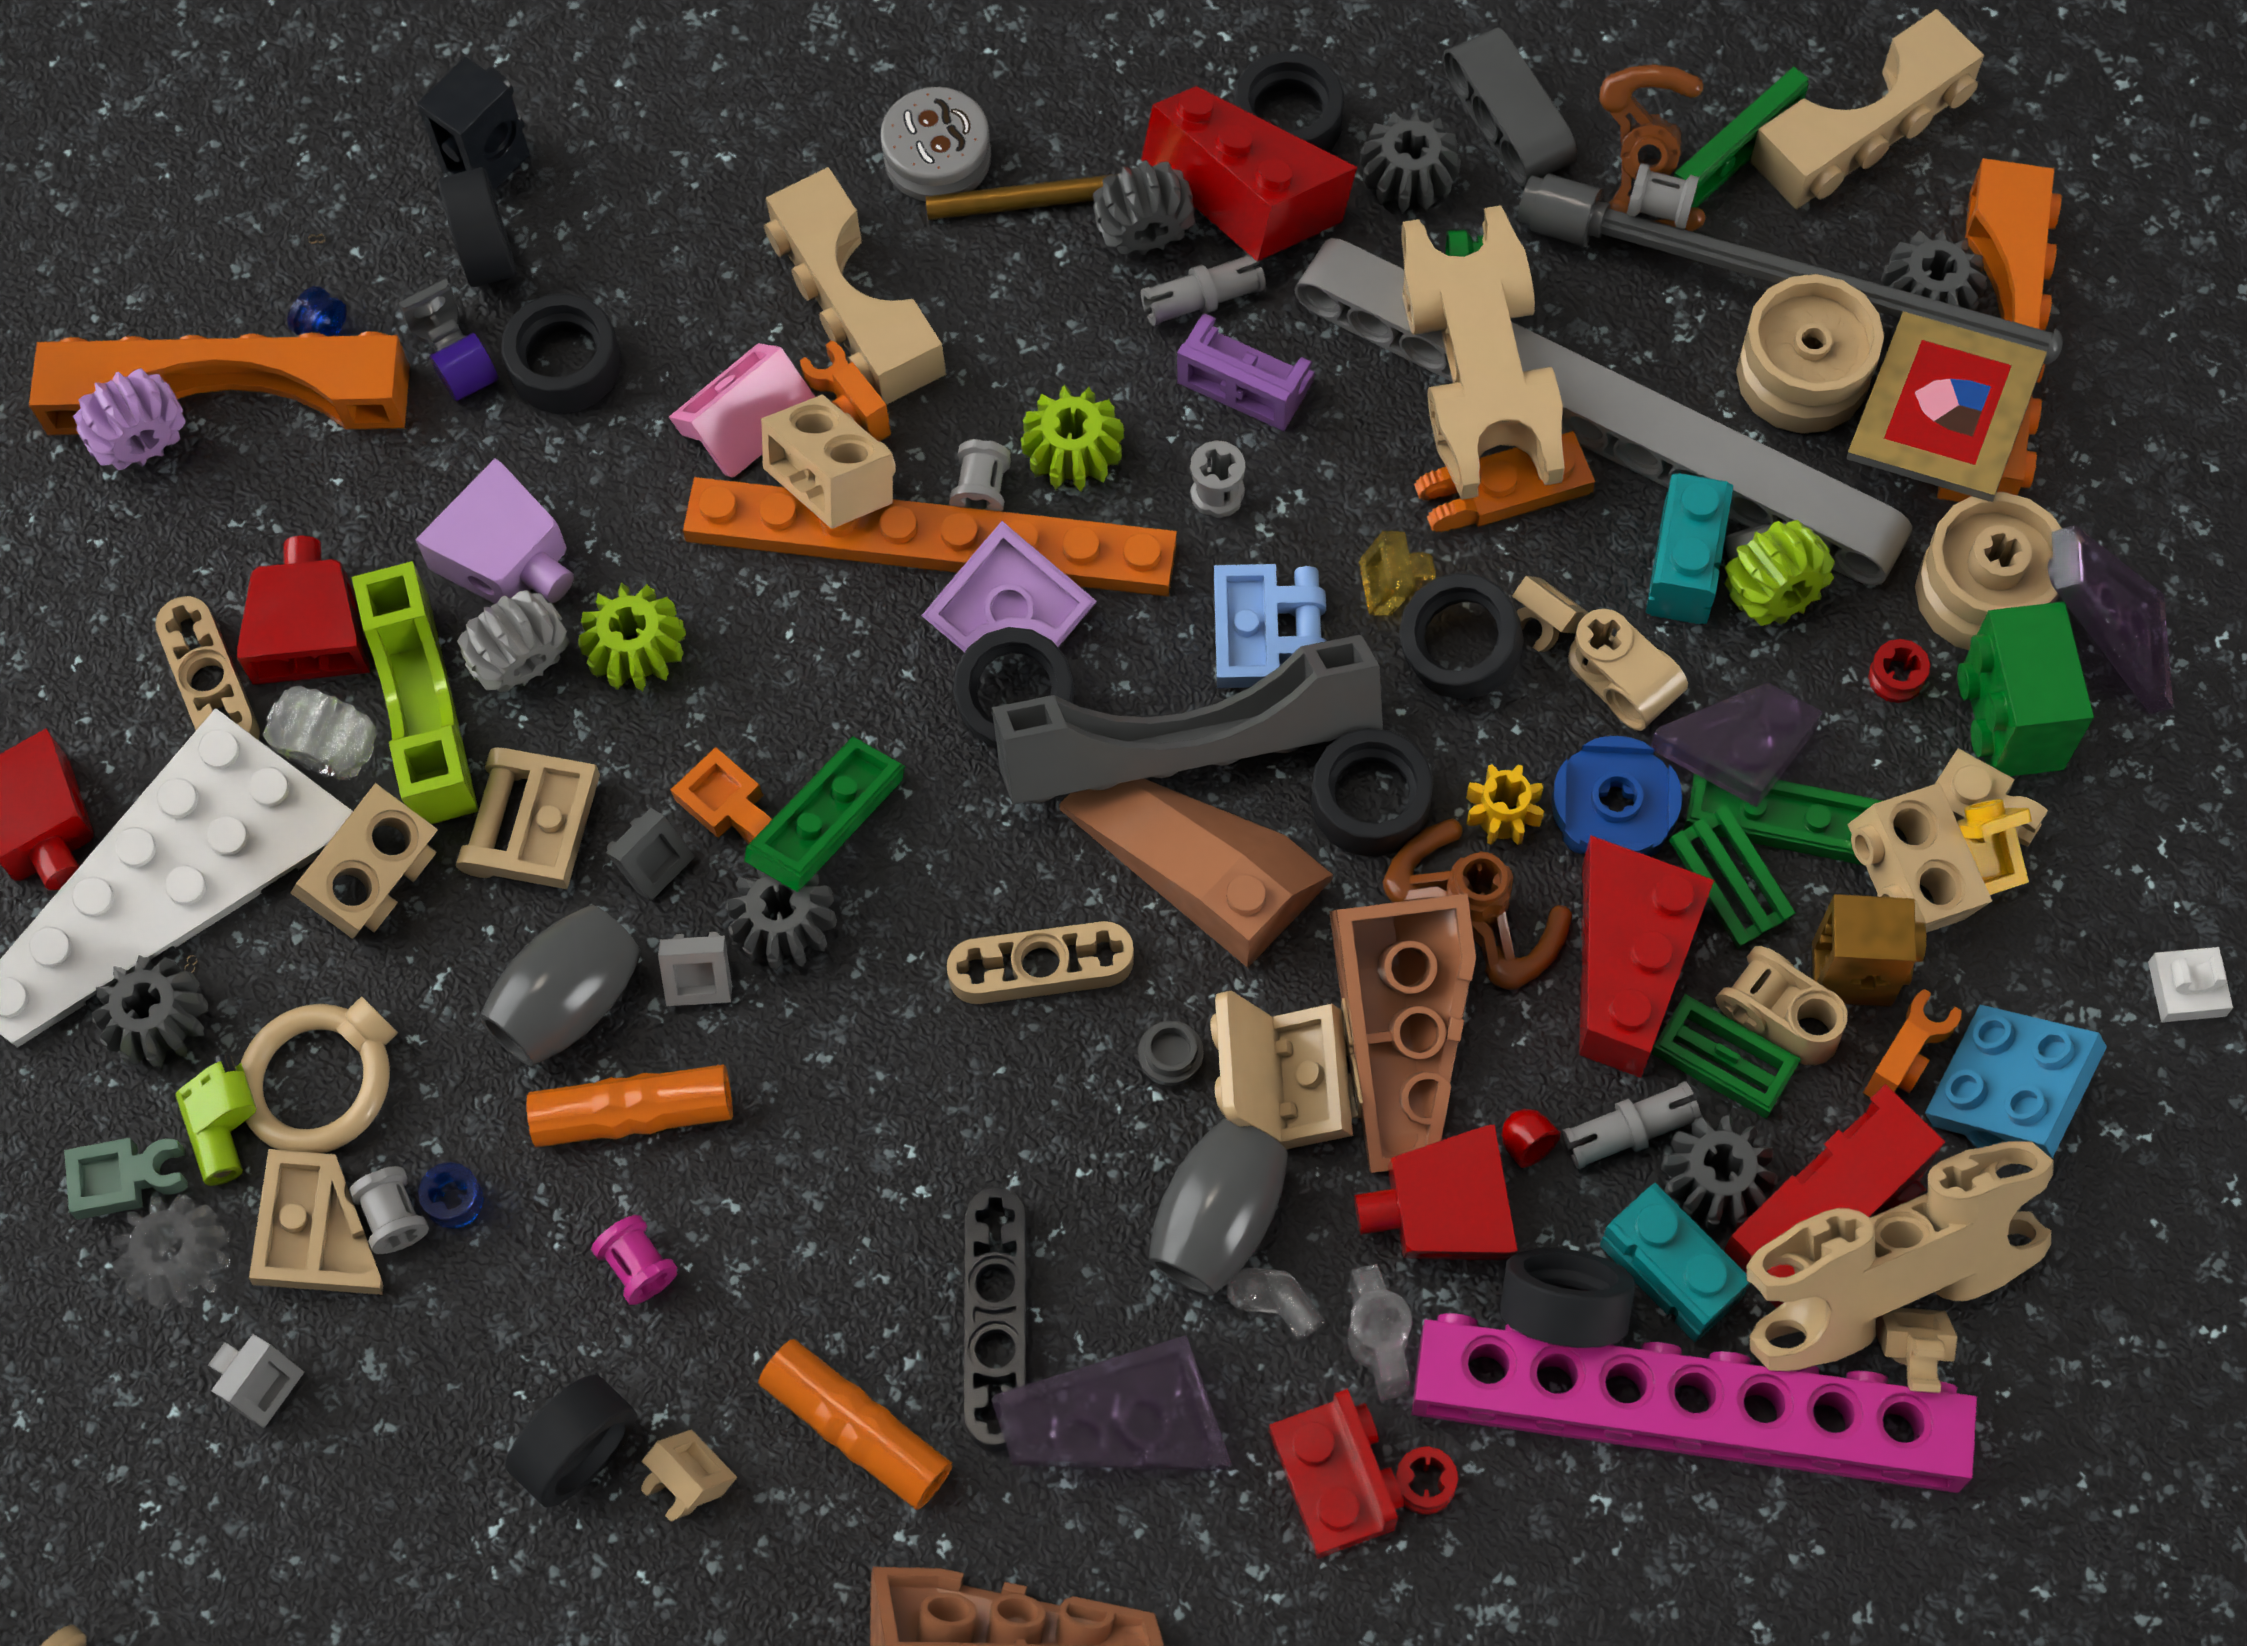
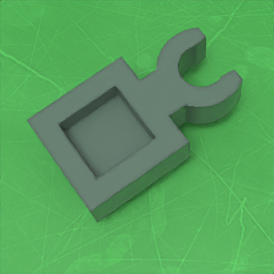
(112, 1173)

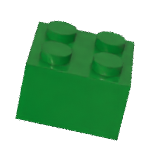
(2025, 689)

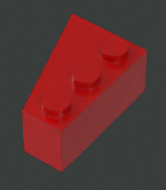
(1247, 173)
(1633, 949)
(1862, 1169)

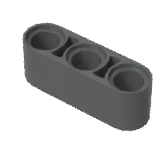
(1509, 106)

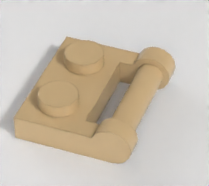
(547, 821)

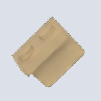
(1282, 1071)

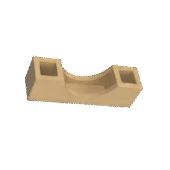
(1815, 147)
(885, 337)

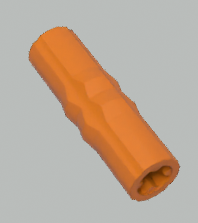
(629, 1106)
(855, 1424)

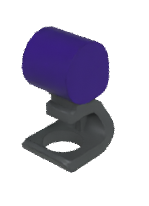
(457, 359)

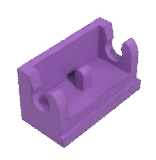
(1242, 375)

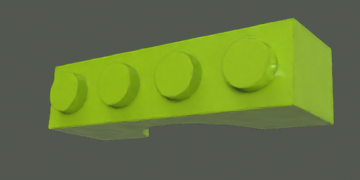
(417, 693)

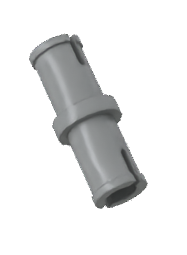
(1202, 289)
(1631, 1125)

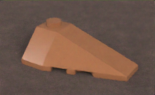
(1209, 864)
(1405, 999)
(939, 1610)

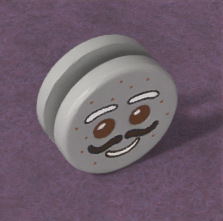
(935, 143)

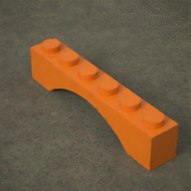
(2009, 226)
(347, 378)

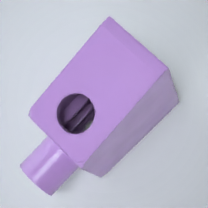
(497, 540)

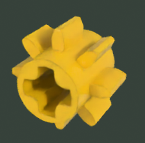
(1513, 791)

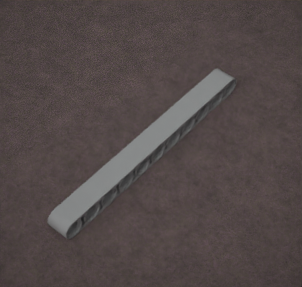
(1627, 420)

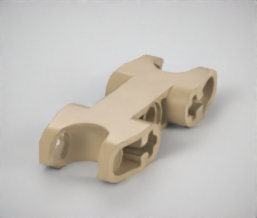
(1490, 393)
(1866, 1266)

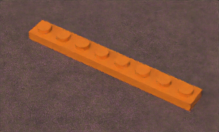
(927, 536)

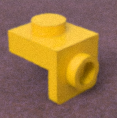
(1995, 844)

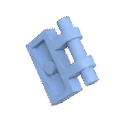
(1247, 620)

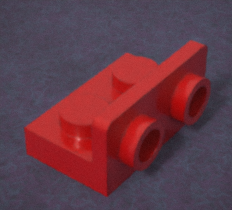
(1336, 1474)

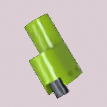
(211, 1109)

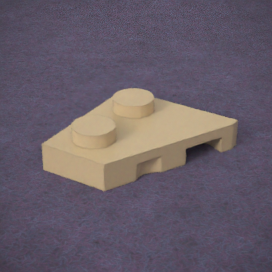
(310, 1228)

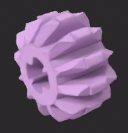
(129, 419)

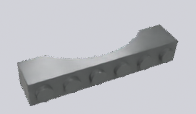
(1312, 698)

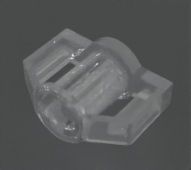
(1379, 1331)

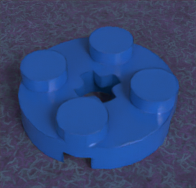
(1621, 764)

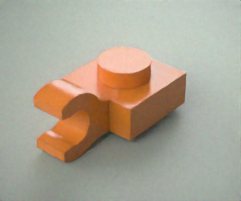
(852, 391)
(722, 797)
(1902, 1062)

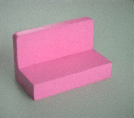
(731, 406)

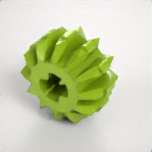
(1051, 431)
(1779, 572)
(607, 634)

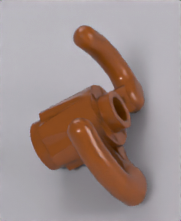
(1650, 128)
(1489, 894)

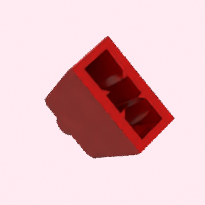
(301, 619)
(40, 812)
(1445, 1200)

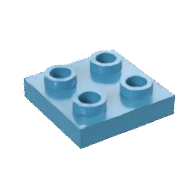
(2015, 1079)

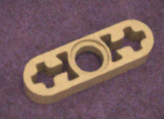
(213, 652)
(997, 989)

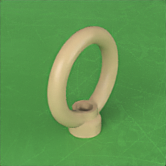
(364, 1031)

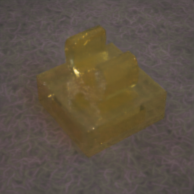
(1392, 573)

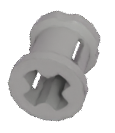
(1662, 196)
(980, 475)
(1212, 482)
(388, 1210)

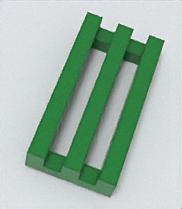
(1753, 863)
(1712, 1075)

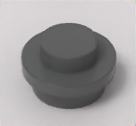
(1170, 1053)

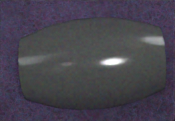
(560, 985)
(1218, 1207)

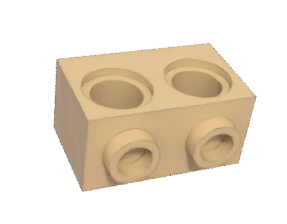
(827, 461)
(354, 854)
(1932, 858)

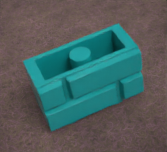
(1689, 548)
(1675, 1262)

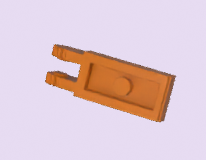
(1506, 488)

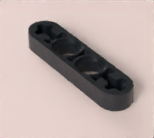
(992, 1318)

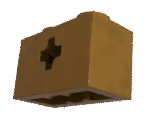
(1867, 948)

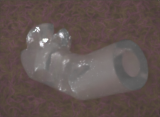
(1275, 1293)

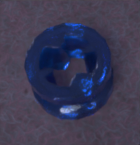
(317, 313)
(438, 1211)

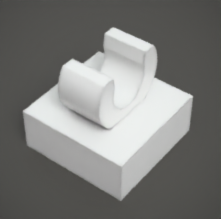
(2190, 984)

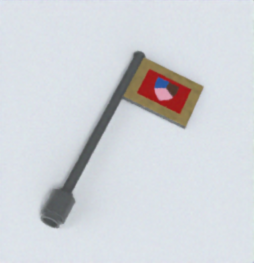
(1950, 377)

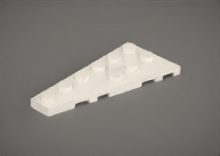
(180, 859)

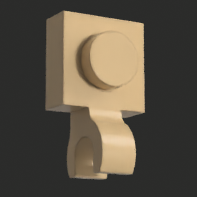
(1973, 781)
(1919, 1341)

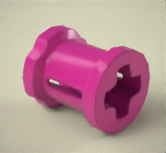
(634, 1259)

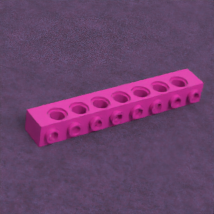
(1940, 1421)

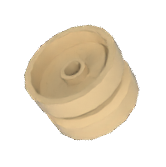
(1809, 353)
(1985, 561)

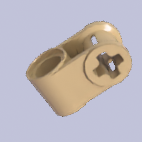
(1627, 670)
(1780, 1003)

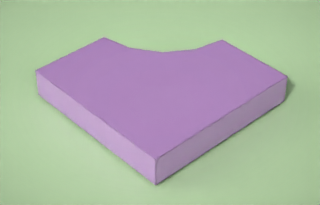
(1008, 587)

